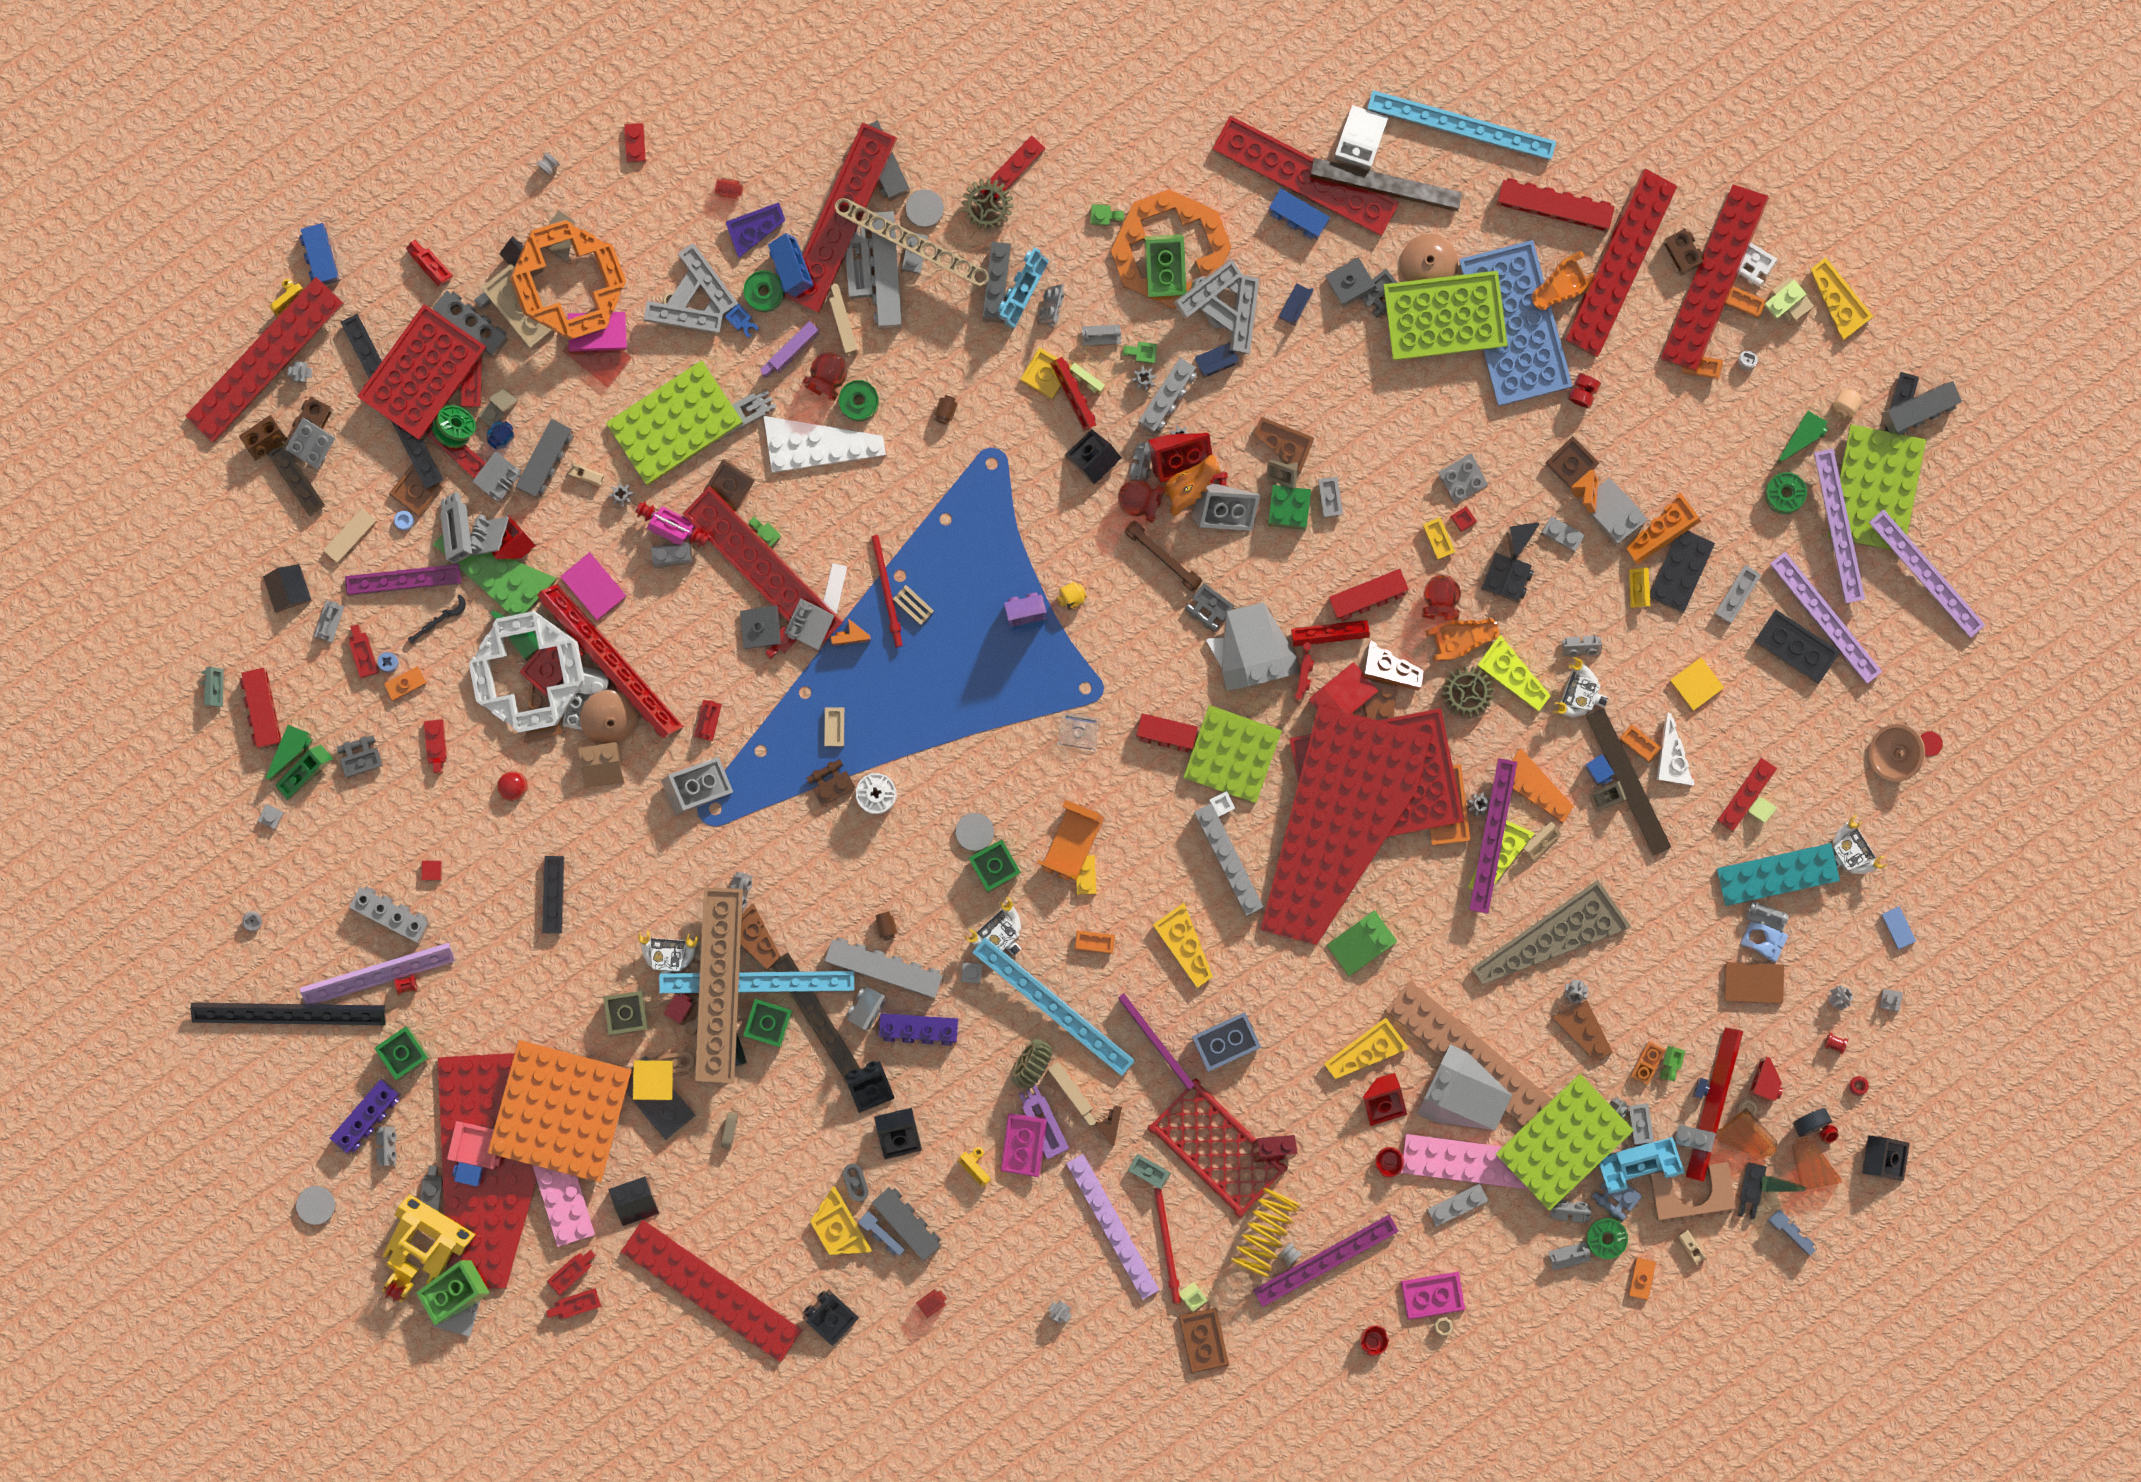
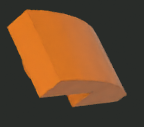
(1648, 1062)

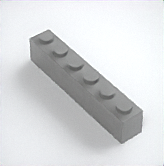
(886, 277)
(1228, 860)
(883, 968)

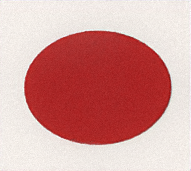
(1932, 742)

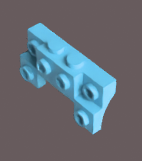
(1025, 285)
(1640, 1161)

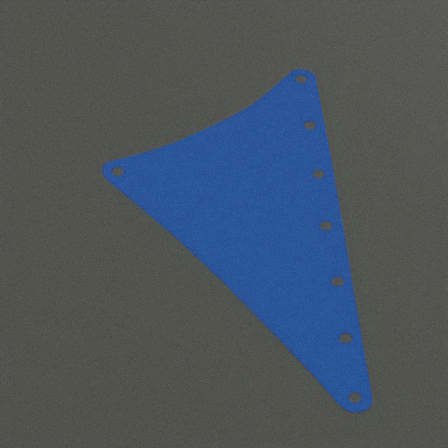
(948, 678)

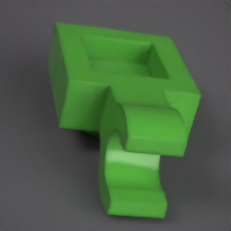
(1102, 215)
(1144, 352)
(766, 532)
(1673, 1060)

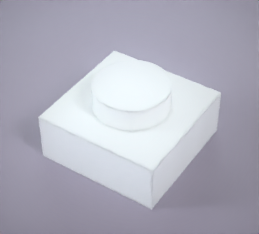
(1222, 804)

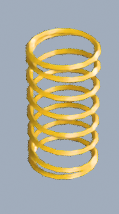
(1247, 1264)

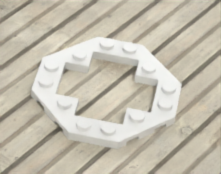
(559, 695)

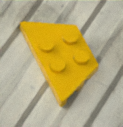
(837, 1227)

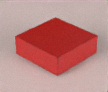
(1463, 519)
(432, 870)

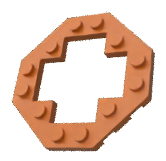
(1188, 212)
(553, 315)

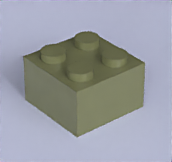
(626, 1013)

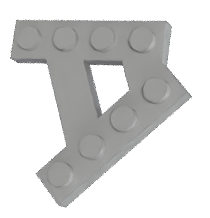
(698, 275)
(1238, 321)

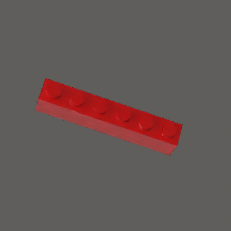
(1555, 205)

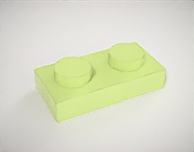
(1785, 299)
(1081, 375)

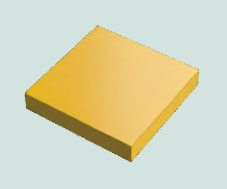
(1040, 374)
(1696, 684)
(653, 1080)

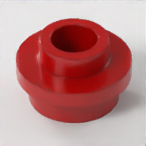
(1864, 1083)
(1829, 1134)

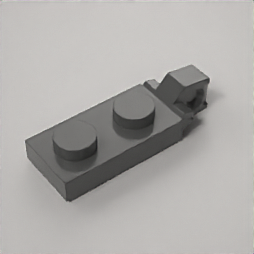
(432, 1188)

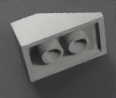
(1225, 508)
(1616, 513)
(696, 786)
(866, 1009)

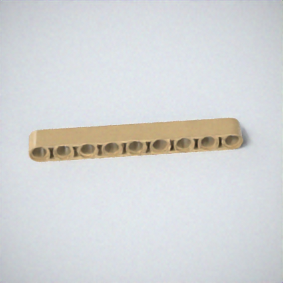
(905, 235)

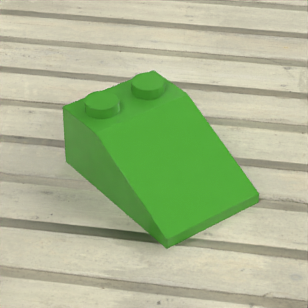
(1165, 265)
(1361, 943)
(453, 1292)

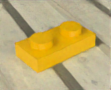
(1438, 538)
(1639, 587)
(1087, 878)

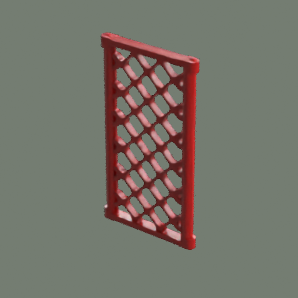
(1239, 1211)

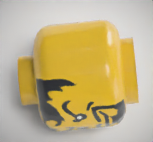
(1071, 596)

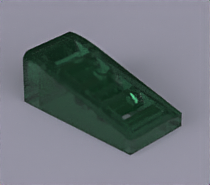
(1774, 1184)

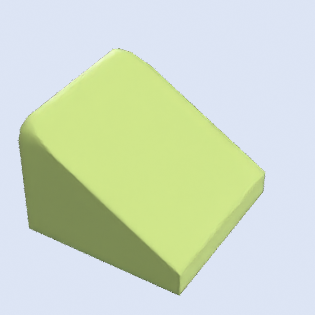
(1762, 809)
(1193, 1297)

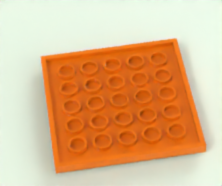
(559, 1111)

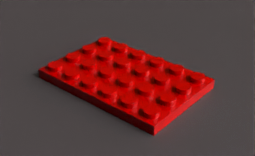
(421, 372)

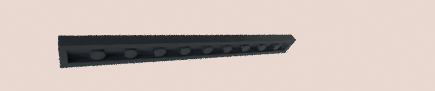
(371, 360)
(288, 1013)

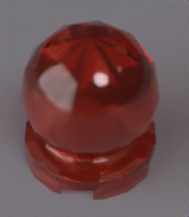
(827, 374)
(1140, 499)
(1442, 596)

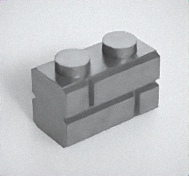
(671, 555)

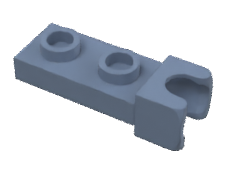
(1780, 1221)
(869, 1222)

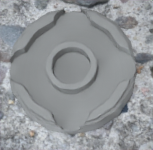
(924, 208)
(974, 831)
(315, 1205)

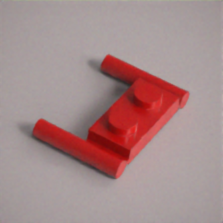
(1306, 666)

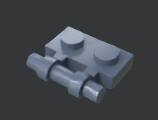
(1627, 1198)

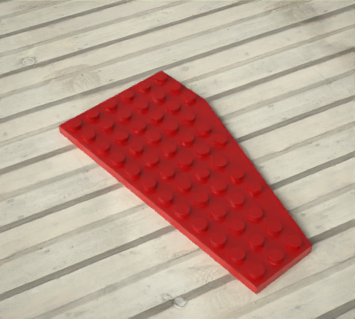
(1344, 807)
(498, 1208)

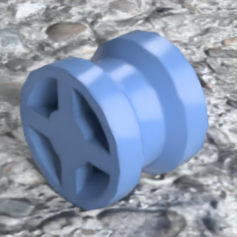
(390, 664)

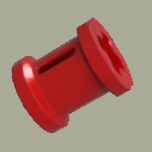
(410, 983)
(1835, 1043)

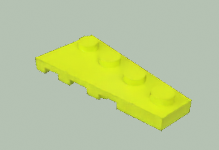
(1511, 672)
(1513, 842)

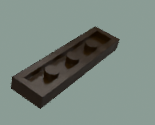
(296, 479)

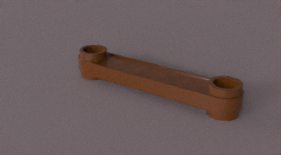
(1136, 532)

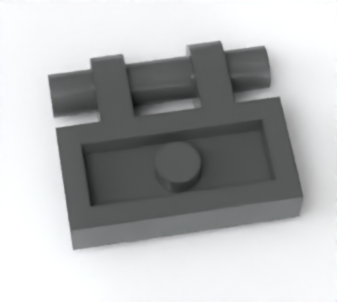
(1374, 296)
(1211, 601)
(362, 761)

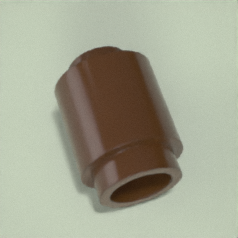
(945, 409)
(886, 926)

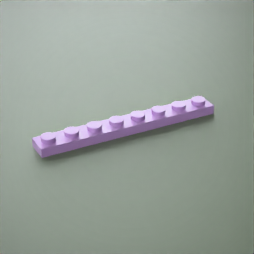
(1839, 526)
(1926, 573)
(1825, 617)
(377, 974)
(1112, 1226)

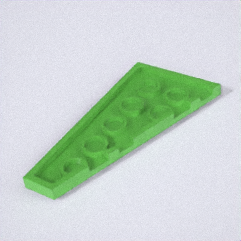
(505, 580)

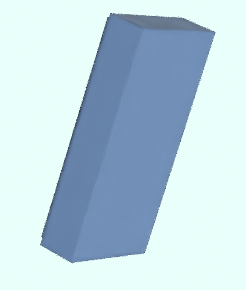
(1898, 927)

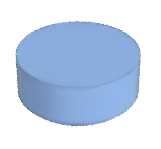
(403, 520)

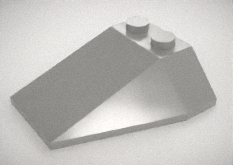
(1255, 648)
(1464, 1093)

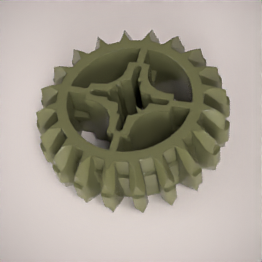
(995, 206)
(1475, 697)
(1031, 1064)

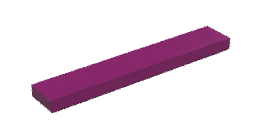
(403, 579)
(1156, 1042)

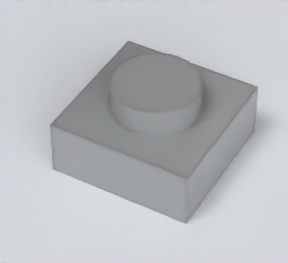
(271, 816)
(971, 973)

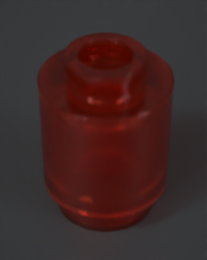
(728, 188)

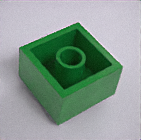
(1289, 507)
(994, 866)
(768, 1023)
(402, 1053)

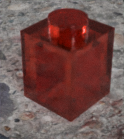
(932, 1302)

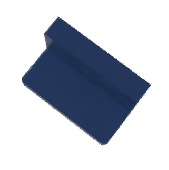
(1296, 304)
(1216, 360)

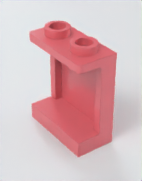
(471, 1146)

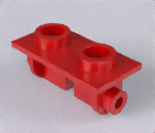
(708, 720)

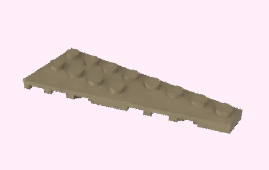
(1575, 923)

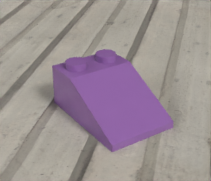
(1025, 610)

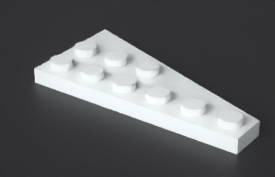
(807, 445)

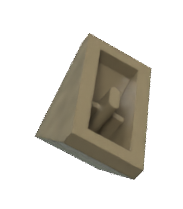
(1607, 796)

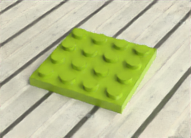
(1232, 753)

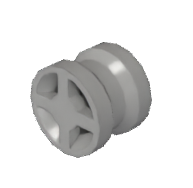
(548, 164)
(1289, 1254)

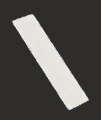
(835, 586)

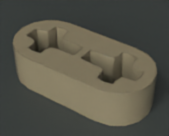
(729, 1130)

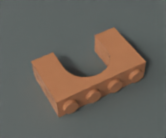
(1719, 1198)

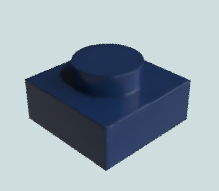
(1701, 1088)

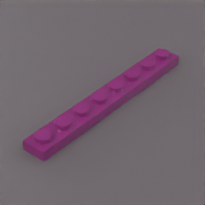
(1493, 836)
(1325, 1260)

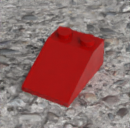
(1178, 453)
(1345, 691)

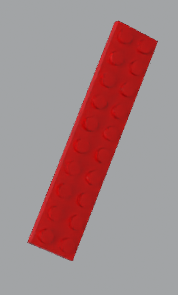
(1292, 170)
(833, 232)
(1620, 262)
(1714, 278)
(264, 359)
(753, 556)
(610, 661)
(711, 1290)

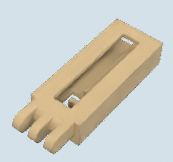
(843, 322)
(1072, 1092)

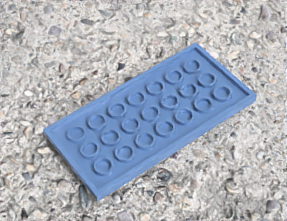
(1534, 355)

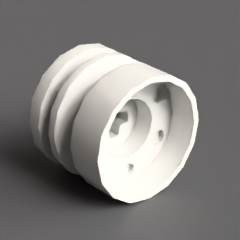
(886, 799)

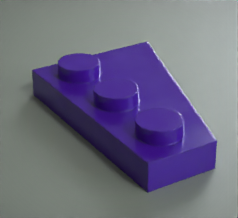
(754, 226)

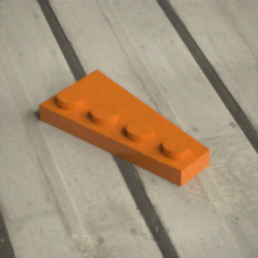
(1672, 523)
(1538, 788)

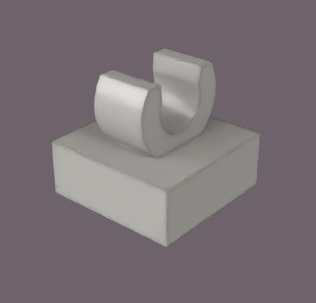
(1891, 1000)

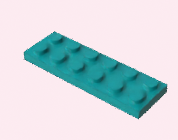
(1778, 874)

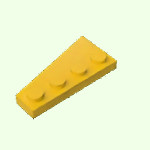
(1842, 302)
(1180, 937)
(1368, 1049)

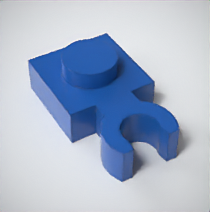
(740, 319)

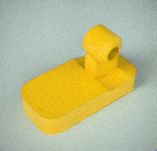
(286, 299)
(968, 1162)

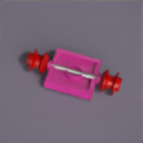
(671, 525)

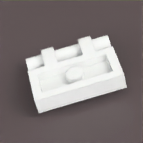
(1760, 261)

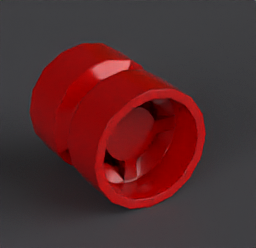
(1584, 397)

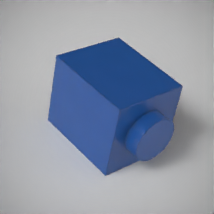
(1599, 770)
(468, 1174)

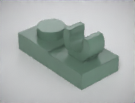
(213, 686)
(1149, 1171)

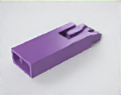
(790, 350)
(1054, 1139)

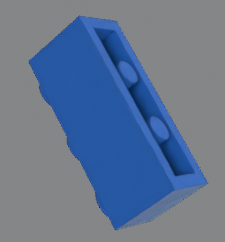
(1298, 214)
(319, 253)
(790, 265)

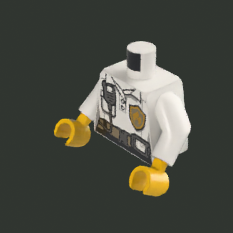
(1580, 692)
(1853, 851)
(1000, 929)
(667, 954)

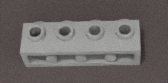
(1167, 395)
(390, 915)

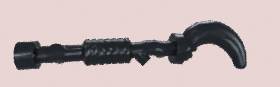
(446, 613)

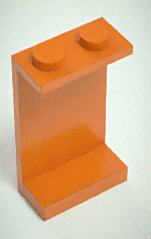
(1072, 841)

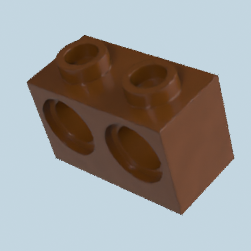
(1678, 253)
(320, 419)
(263, 437)

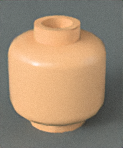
(1847, 403)

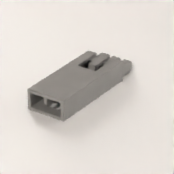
(859, 270)
(751, 402)
(457, 536)

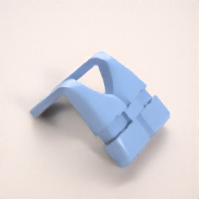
(1771, 947)

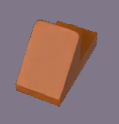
(1587, 489)
(856, 635)

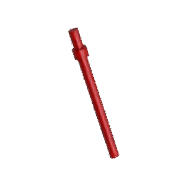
(894, 626)
(1173, 1282)

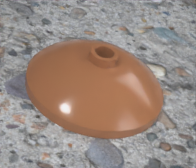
(1415, 255)
(608, 706)
(1885, 752)

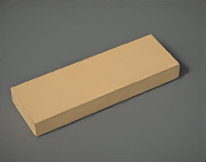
(349, 535)

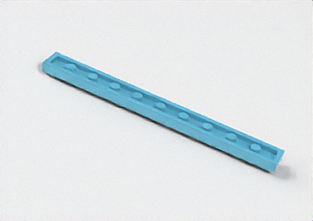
(1461, 125)
(766, 982)
(1053, 1006)

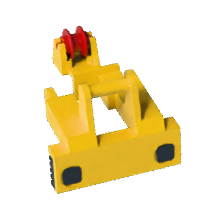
(448, 1235)

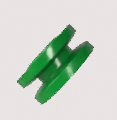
(755, 283)
(858, 412)
(453, 426)
(1777, 501)
(1619, 1238)

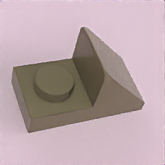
(498, 407)
(1282, 473)

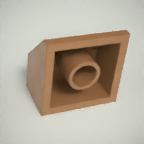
(601, 764)

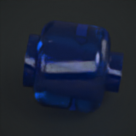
(500, 434)

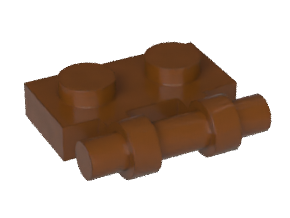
(834, 787)

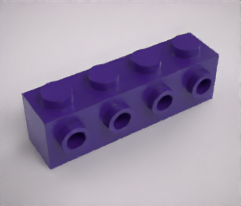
(918, 1028)
(365, 1116)

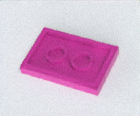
(607, 339)
(593, 586)
(1023, 1145)
(1433, 1295)

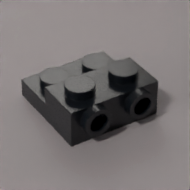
(1507, 577)
(869, 1086)
(829, 1317)

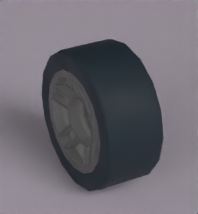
(1812, 1122)

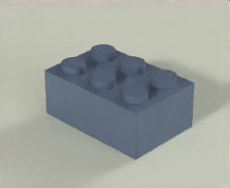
(1226, 1042)

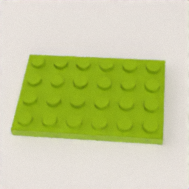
(1445, 315)
(674, 422)
(1879, 475)
(1564, 1142)

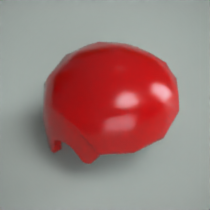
(512, 785)
(1389, 1161)
(1374, 1340)

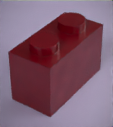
(679, 1008)
(1274, 1148)

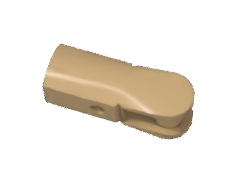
(588, 476)
(1690, 1244)

